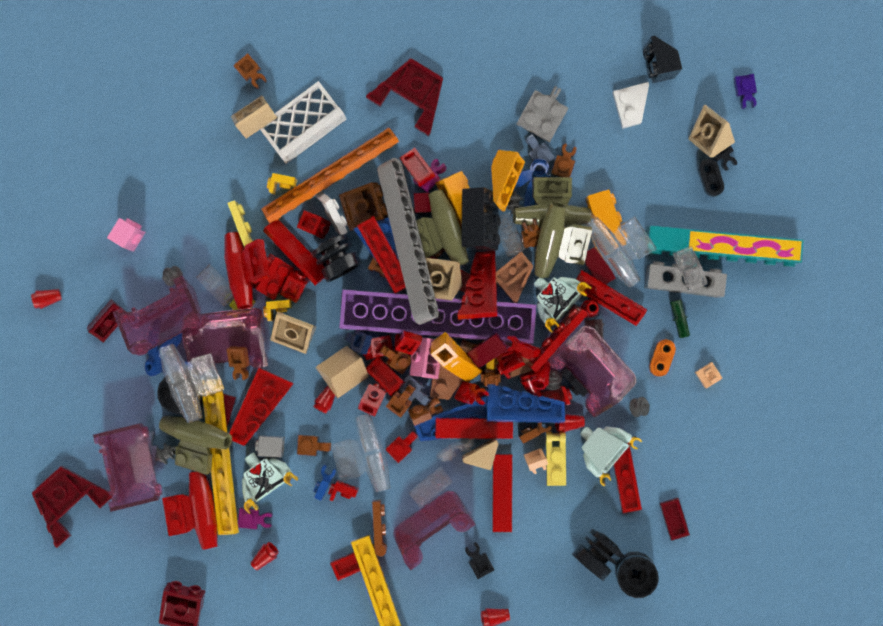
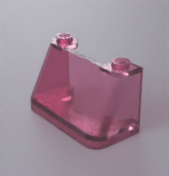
(161, 319)
(227, 329)
(595, 368)
(129, 466)
(429, 520)

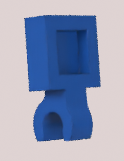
(321, 487)

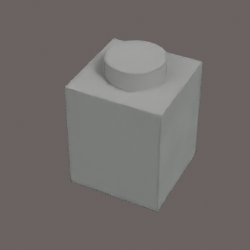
(270, 446)

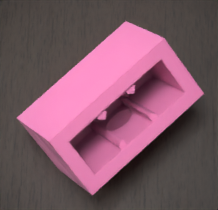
(126, 234)
(423, 363)

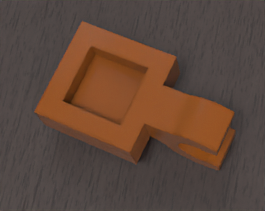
(397, 359)
(399, 402)
(423, 413)
(529, 433)
(309, 445)

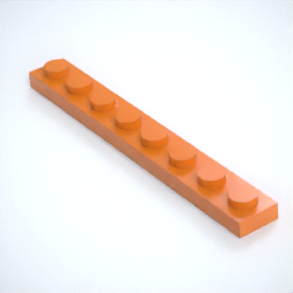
(329, 175)

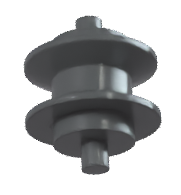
(514, 202)
(170, 274)
(554, 380)
(639, 407)
(166, 453)

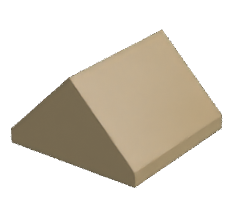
(253, 117)
(711, 132)
(444, 278)
(292, 332)
(343, 371)
(482, 456)

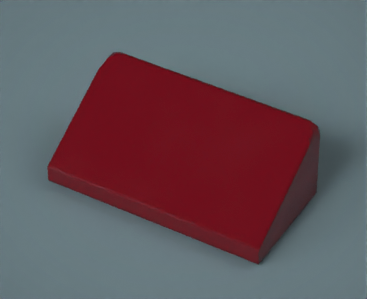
(104, 322)

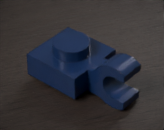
(360, 341)

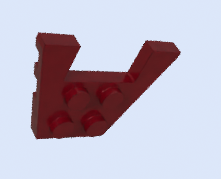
(415, 85)
(61, 493)

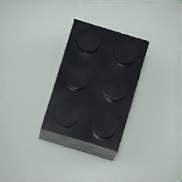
(480, 220)

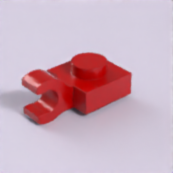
(526, 350)
(400, 448)

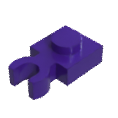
(745, 87)

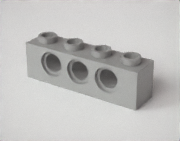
(655, 281)

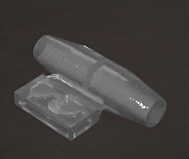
(621, 247)
(189, 380)
(363, 455)

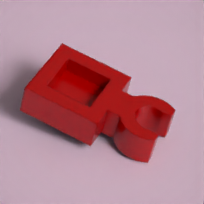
(469, 393)

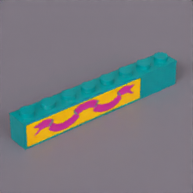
(727, 245)

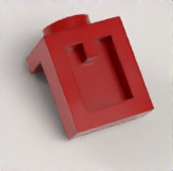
(313, 224)
(294, 286)
(407, 342)
(376, 345)
(509, 362)
(561, 394)
(346, 490)

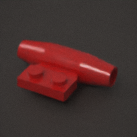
(244, 267)
(193, 512)

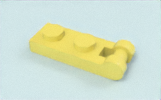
(243, 227)
(556, 459)

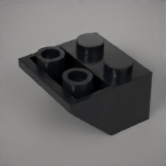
(662, 60)

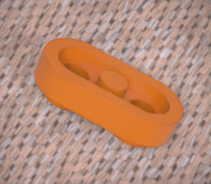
(662, 357)

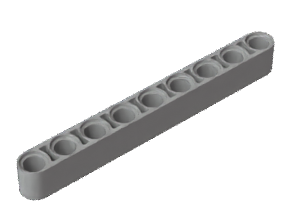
(407, 241)

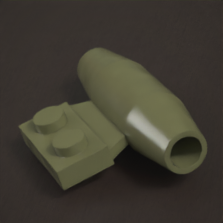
(546, 191)
(442, 230)
(559, 241)
(195, 442)

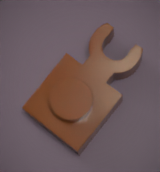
(248, 69)
(563, 164)
(530, 234)
(239, 360)
(490, 377)

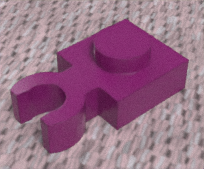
(437, 170)
(252, 520)

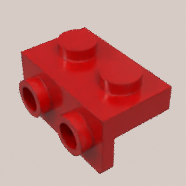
(279, 273)

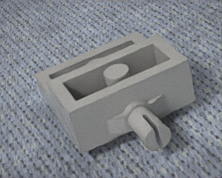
(543, 114)

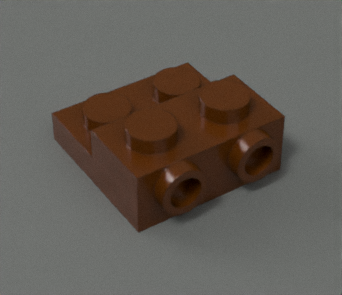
(363, 204)

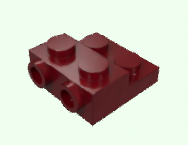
(181, 604)

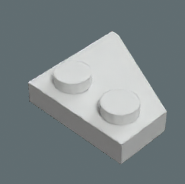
(631, 104)
(331, 211)

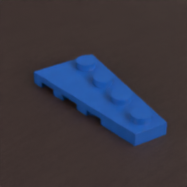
(517, 406)
(426, 430)

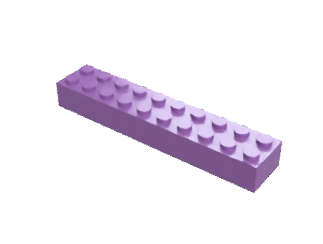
(393, 315)

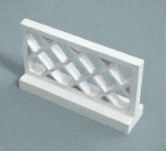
(313, 133)

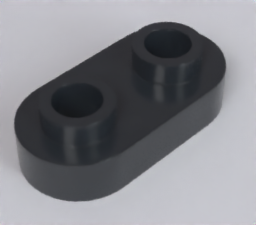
(713, 177)

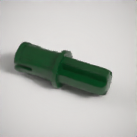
(680, 318)

